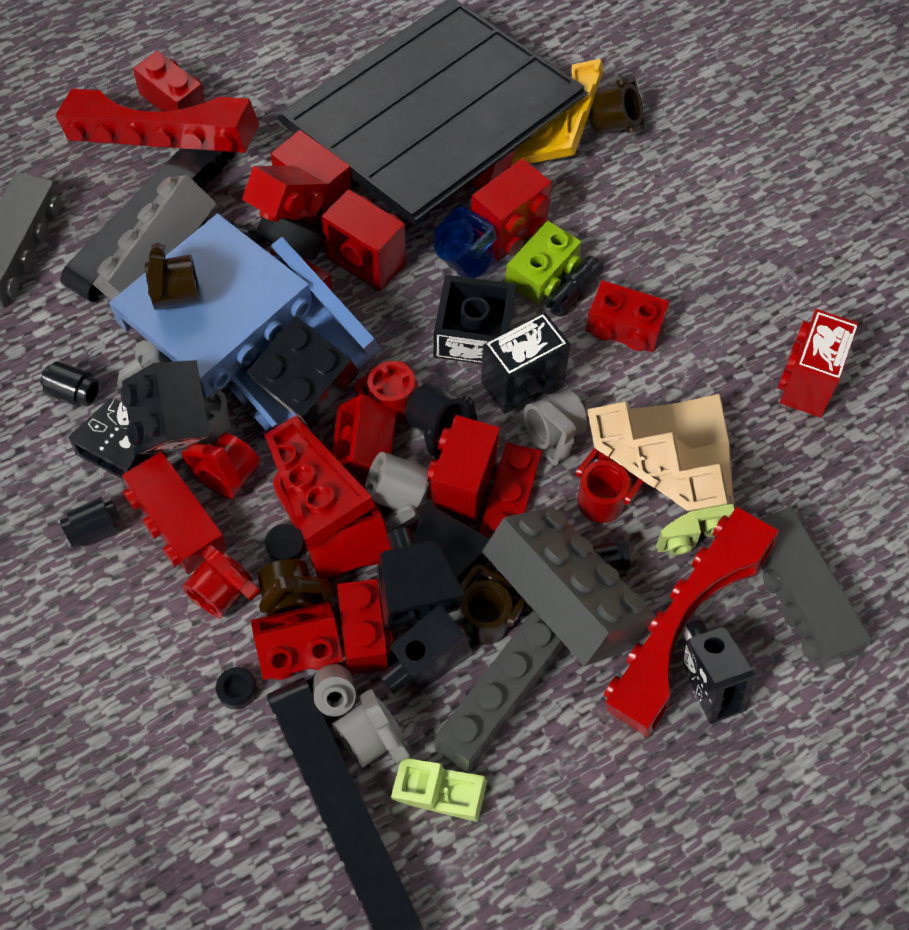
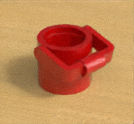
(390, 385)
(223, 465)
(604, 488)
(219, 583)

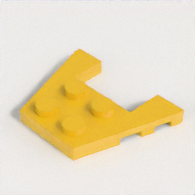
(564, 133)

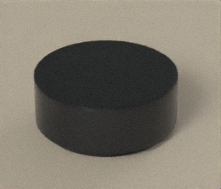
(284, 542)
(236, 688)

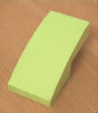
(438, 789)

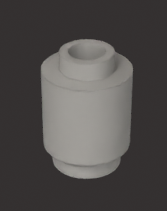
(331, 679)

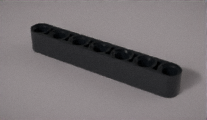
(83, 267)
(342, 809)

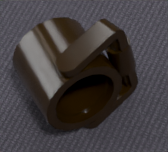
(618, 108)
(171, 280)
(288, 587)
(488, 606)

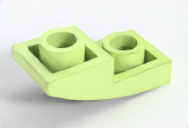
(684, 532)

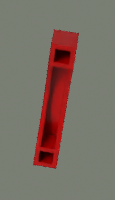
(213, 125)
(735, 554)

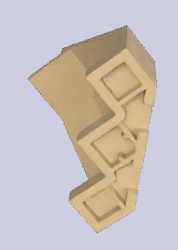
(671, 448)

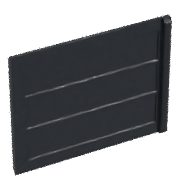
(433, 108)

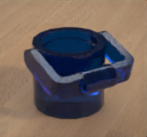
(462, 245)

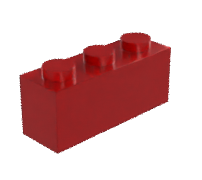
(171, 512)

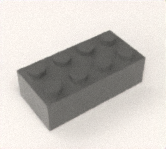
(568, 584)

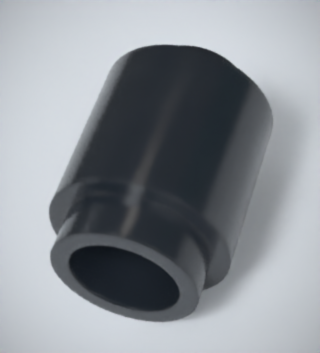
(69, 384)
(90, 522)

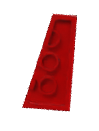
(317, 484)

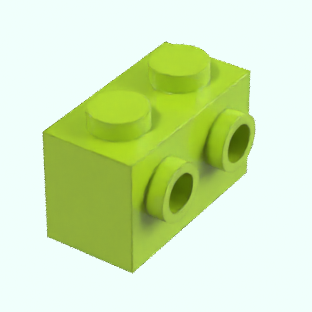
(544, 262)

